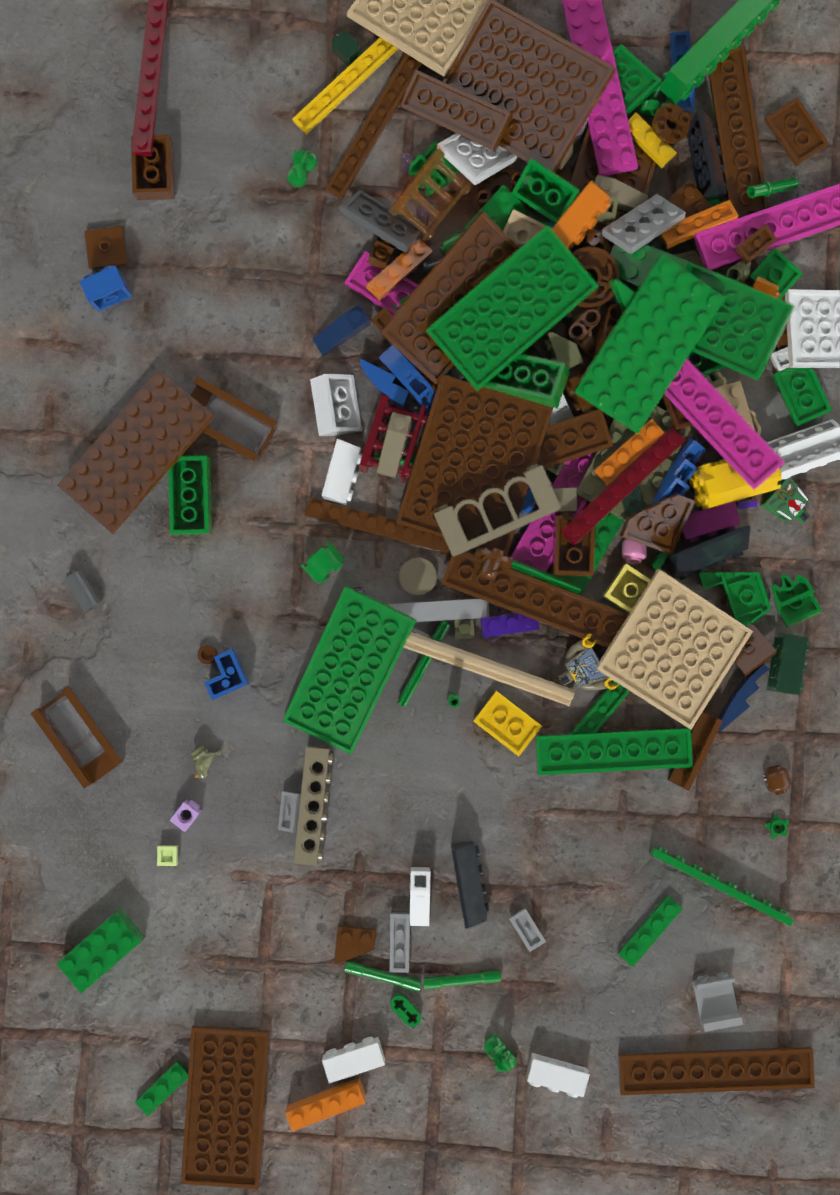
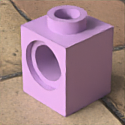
(178, 818)

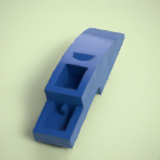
(408, 377)

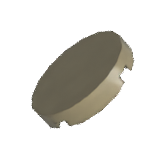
(418, 576)

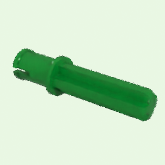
(767, 188)

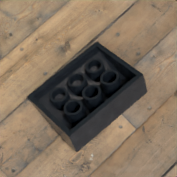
(705, 157)
(709, 552)

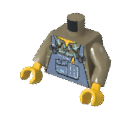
(581, 667)

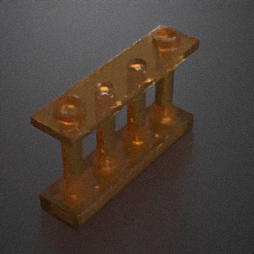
(412, 192)

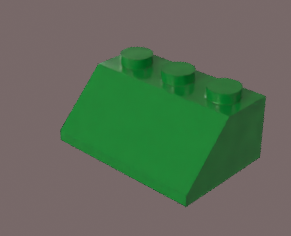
(545, 191)
(500, 207)

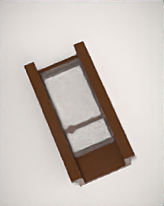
(234, 421)
(77, 738)

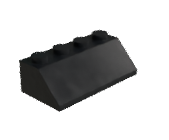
(469, 883)

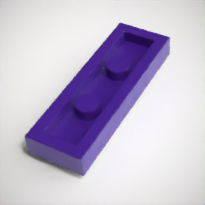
(507, 625)

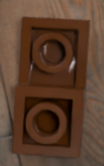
(380, 253)

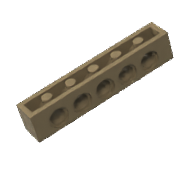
(303, 854)

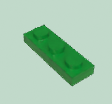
(162, 1088)

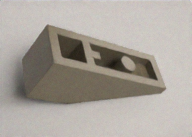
(627, 196)
(394, 444)

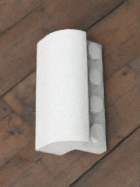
(808, 448)

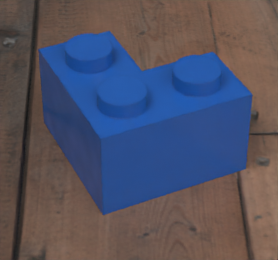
(232, 675)

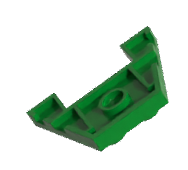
(743, 592)

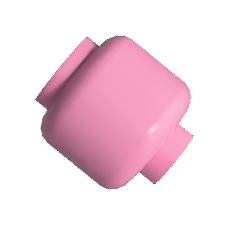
(633, 551)

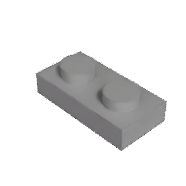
(289, 811)
(527, 929)

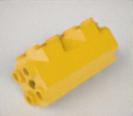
(721, 484)

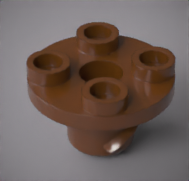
(671, 123)
(492, 562)

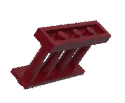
(380, 425)

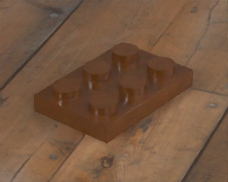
(796, 131)

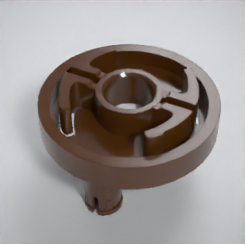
(492, 184)
(595, 260)

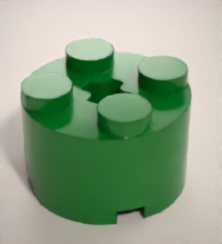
(323, 562)

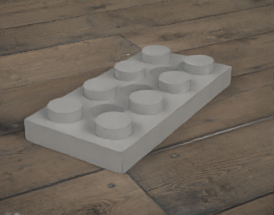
(641, 224)

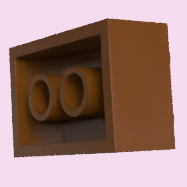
(154, 175)
(570, 558)

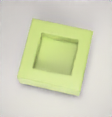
(167, 855)

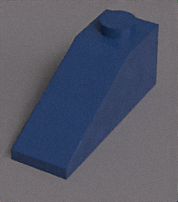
(342, 329)

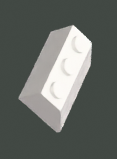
(336, 404)
(342, 473)

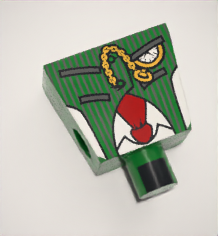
(787, 502)

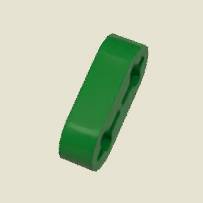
(402, 1013)

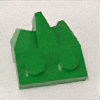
(440, 178)
(795, 600)

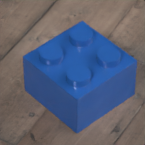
(105, 288)

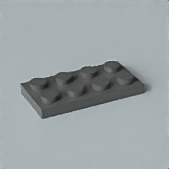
(376, 218)

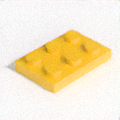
(507, 723)

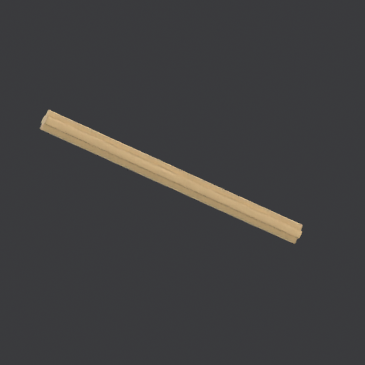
(489, 668)

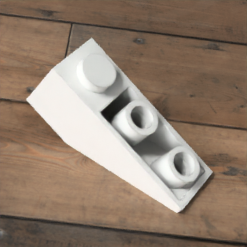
(419, 896)

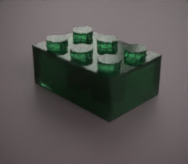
(788, 664)

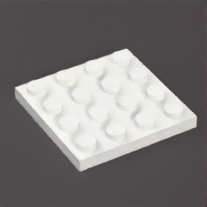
(814, 328)

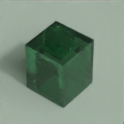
(345, 48)

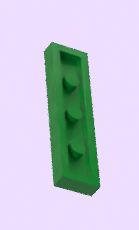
(649, 931)

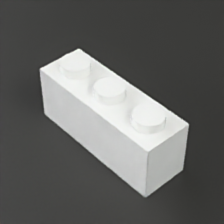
(353, 1059)
(557, 1075)

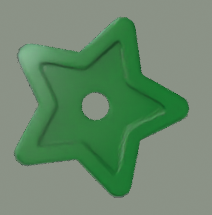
(772, 826)

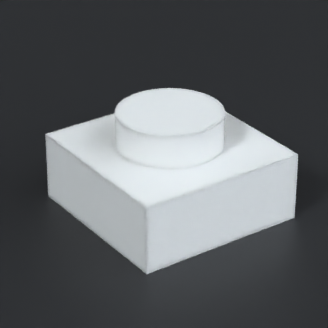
(780, 359)

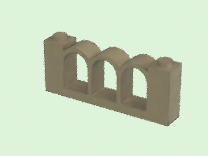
(453, 531)

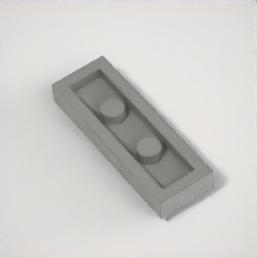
(399, 941)

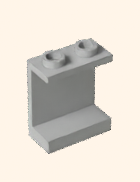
(716, 1001)

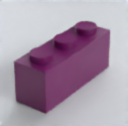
(710, 521)

